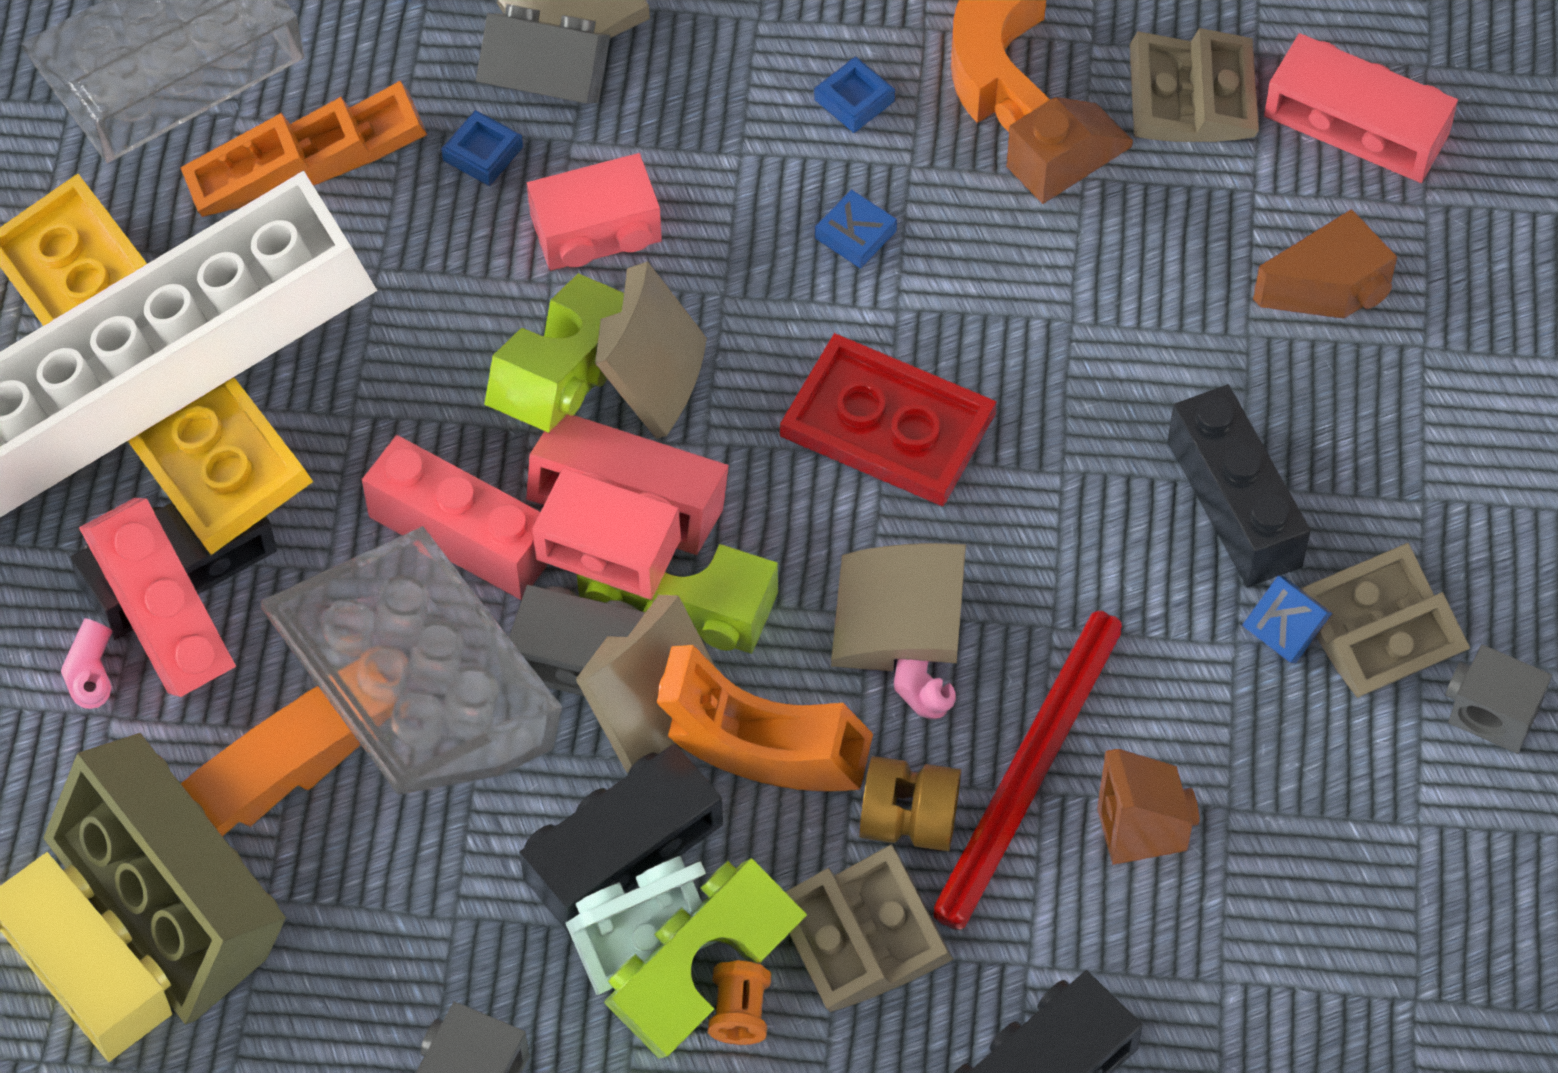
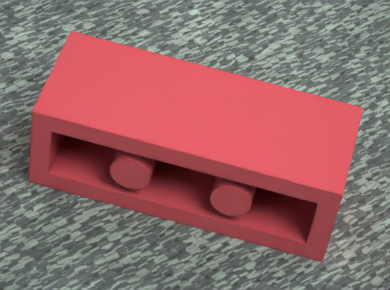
(1360, 107)
(636, 465)
(463, 515)
(157, 596)

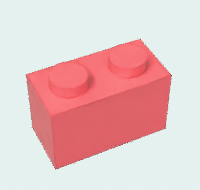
(594, 212)
(607, 532)

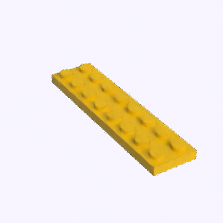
(210, 457)

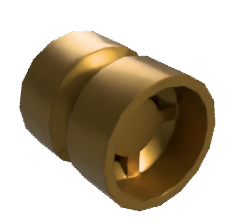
(933, 805)

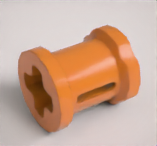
(739, 1002)

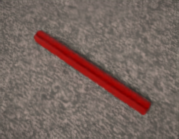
(1027, 771)

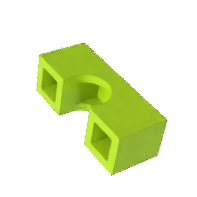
(550, 374)
(724, 600)
(658, 994)

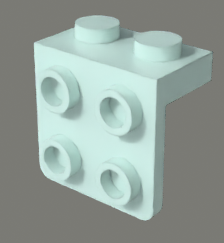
(620, 924)

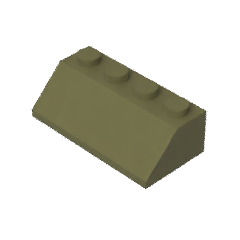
(163, 872)

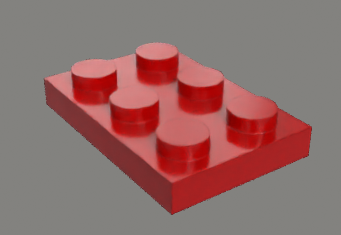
(888, 419)

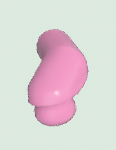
(83, 666)
(922, 691)

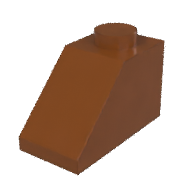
(1062, 145)
(1329, 271)
(1144, 807)

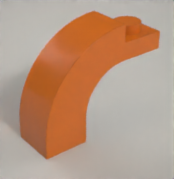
(979, 65)
(760, 738)

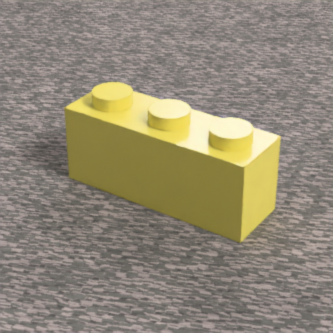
(82, 955)

